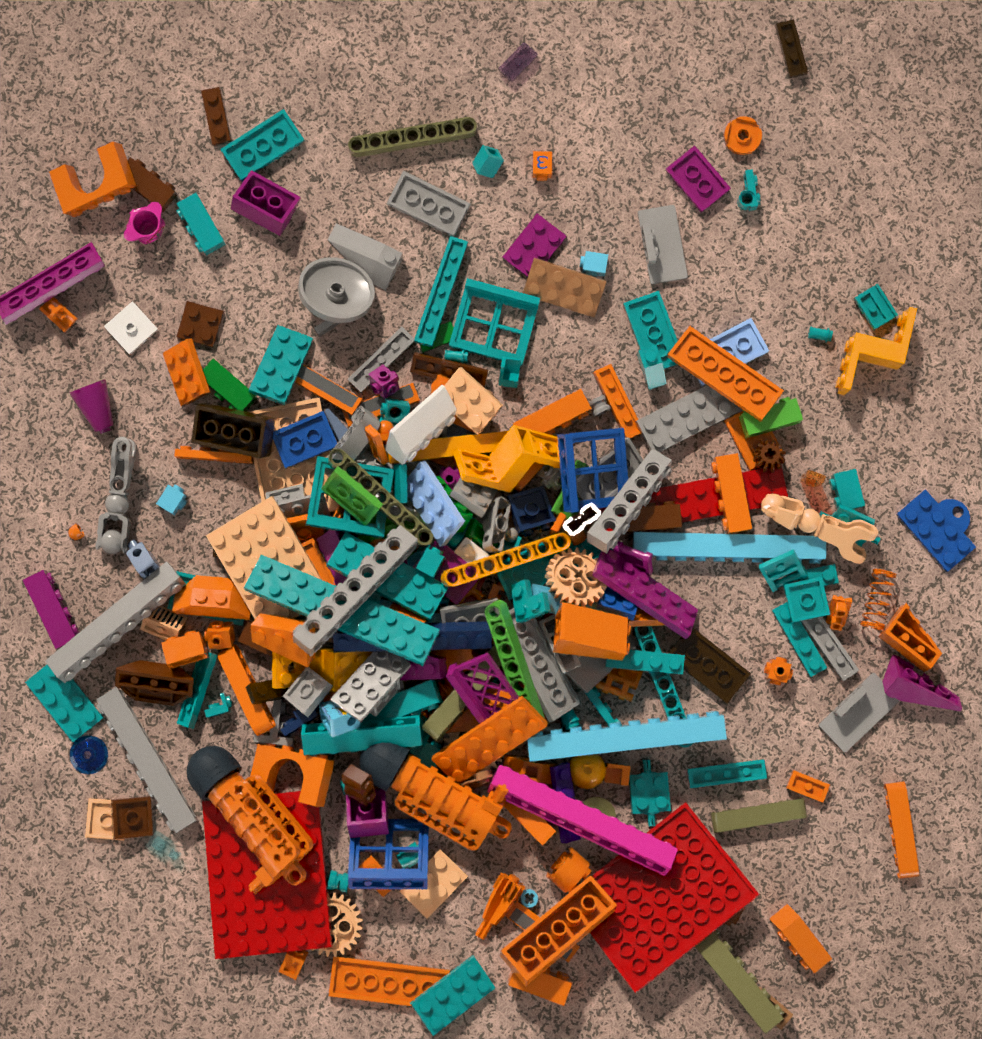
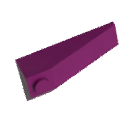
(909, 686)

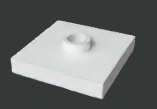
(131, 328)

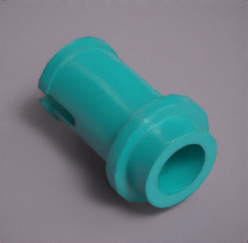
(820, 334)
(456, 356)

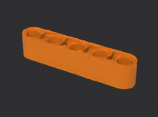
(239, 677)
(902, 829)

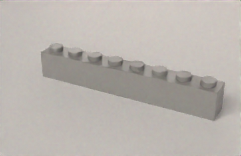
(115, 622)
(147, 760)

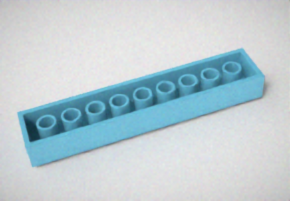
(627, 737)

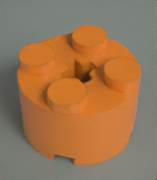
(569, 870)

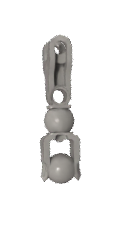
(117, 502)

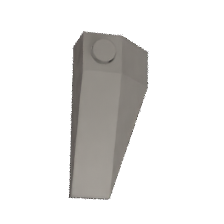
(372, 256)

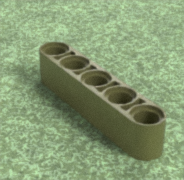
(758, 815)

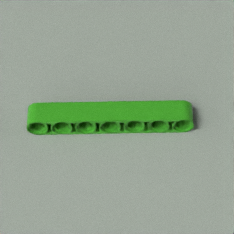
(515, 656)

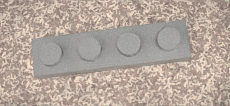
(386, 355)
(831, 647)

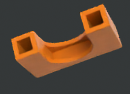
(116, 181)
(315, 769)

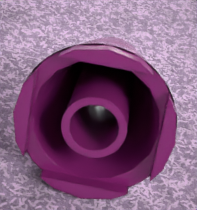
(95, 405)

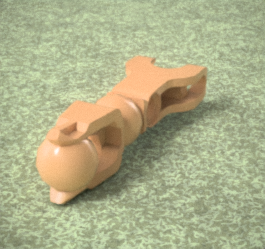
(841, 534)

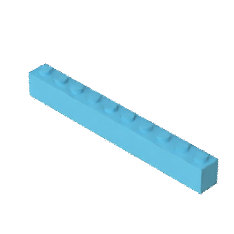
(728, 546)

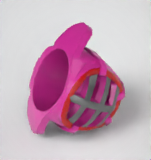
(143, 223)

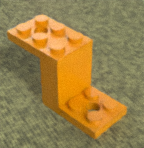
(876, 350)
(509, 459)
(330, 665)

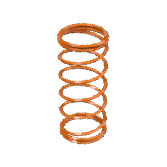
(877, 625)

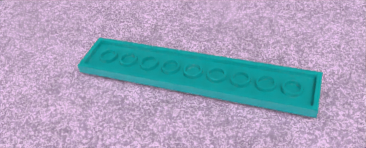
(368, 623)

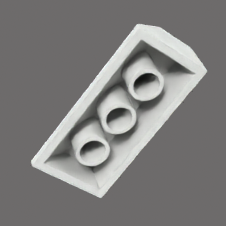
(421, 426)

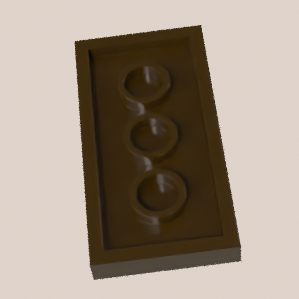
(710, 665)

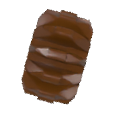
(770, 449)

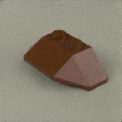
(154, 682)

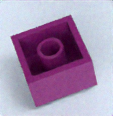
(368, 819)

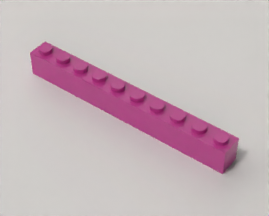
(585, 821)

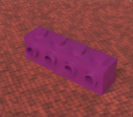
(50, 608)

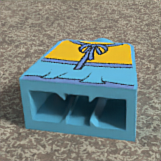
(336, 719)

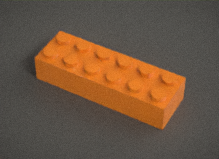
(558, 930)

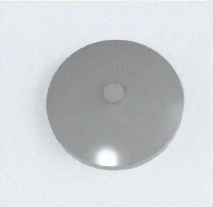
(336, 290)

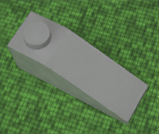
(566, 661)

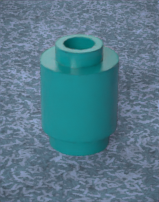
(408, 859)

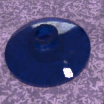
(98, 752)

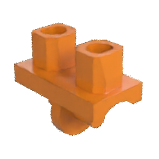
(58, 314)
(839, 612)

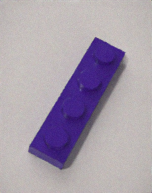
(562, 782)

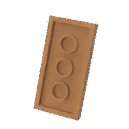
(564, 287)

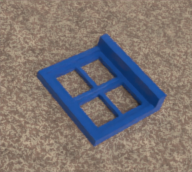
(569, 472)
(391, 878)

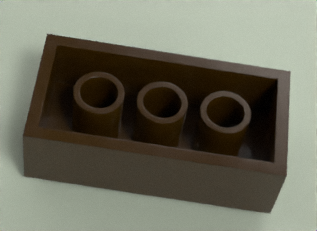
(233, 430)

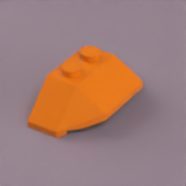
(211, 598)

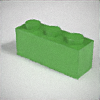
(780, 416)

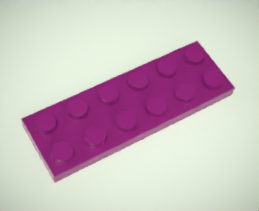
(50, 283)
(645, 592)

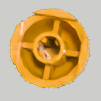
(587, 770)

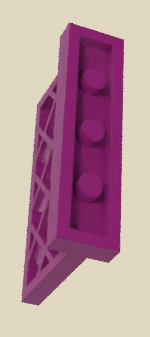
(472, 696)

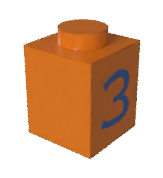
(542, 165)

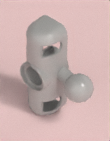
(496, 526)

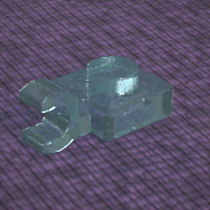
(161, 844)

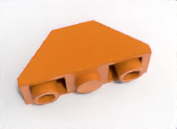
(536, 770)

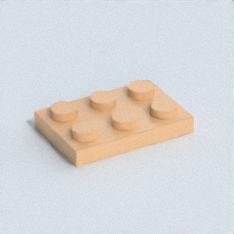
(473, 402)
(443, 879)

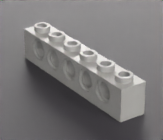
(653, 463)

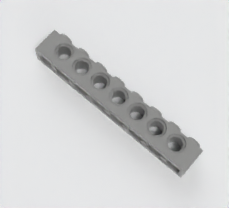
(367, 586)

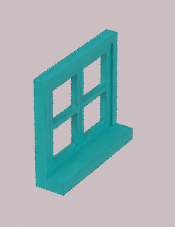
(502, 297)
(346, 525)

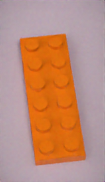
(725, 373)
(489, 740)
(381, 980)

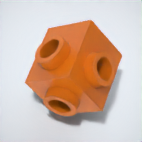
(220, 635)
(771, 671)

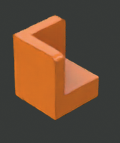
(617, 774)

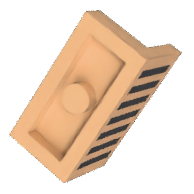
(163, 623)

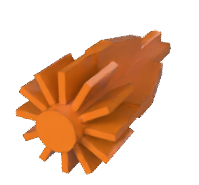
(505, 892)

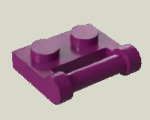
(637, 558)

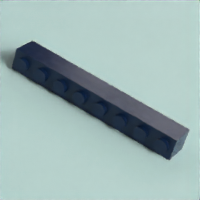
(451, 636)

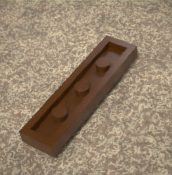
(433, 366)

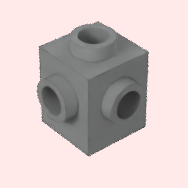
(550, 477)

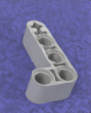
(355, 437)

